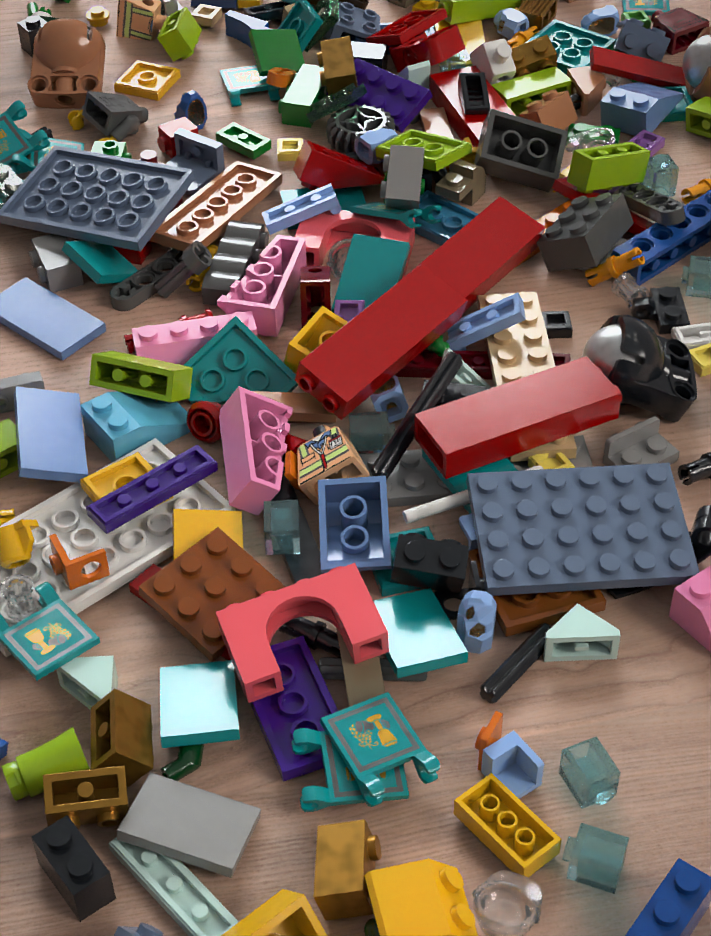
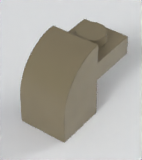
(462, 183)

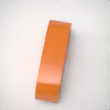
(280, 77)

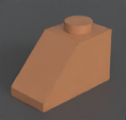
(588, 86)

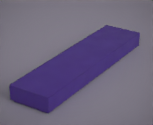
(151, 489)

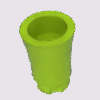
(52, 757)

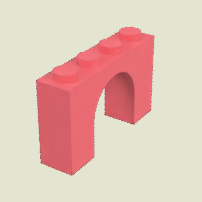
(328, 228)
(333, 596)

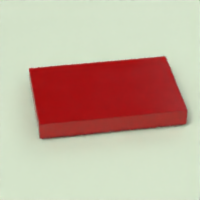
(407, 27)

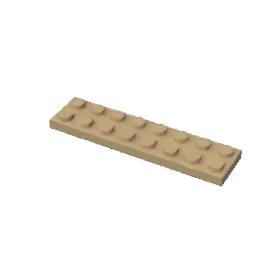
(520, 353)

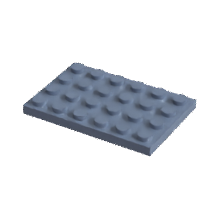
(97, 197)
(580, 529)

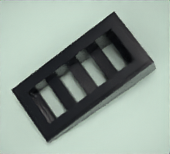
(473, 93)

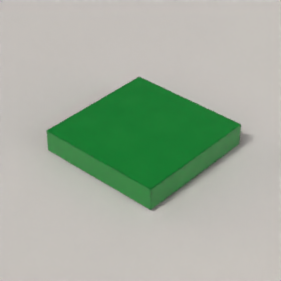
(276, 49)

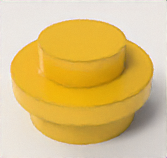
(97, 16)

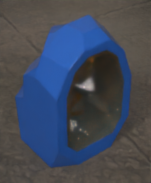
(192, 108)

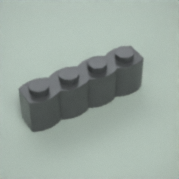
(236, 251)

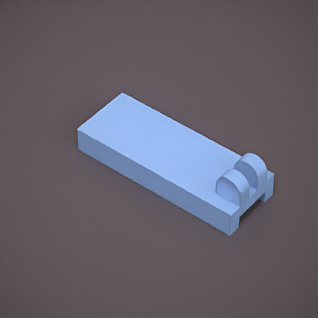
(301, 209)
(486, 322)

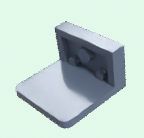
(354, 21)
(641, 41)
(200, 155)

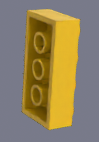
(507, 826)

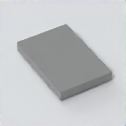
(189, 824)

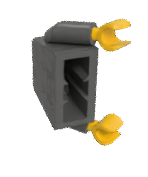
(111, 114)

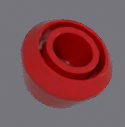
(204, 421)

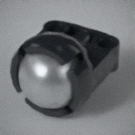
(644, 366)

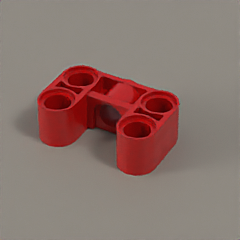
(434, 48)

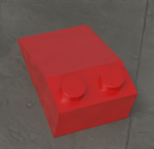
(321, 166)

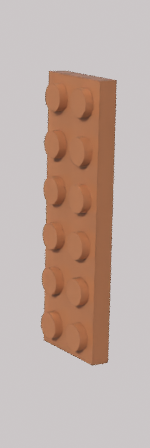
(215, 205)

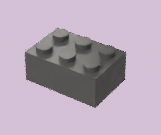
(520, 150)
(585, 232)

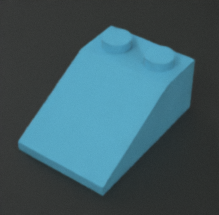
(126, 421)

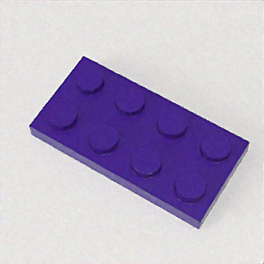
(389, 91)
(297, 707)

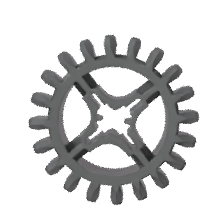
(353, 122)

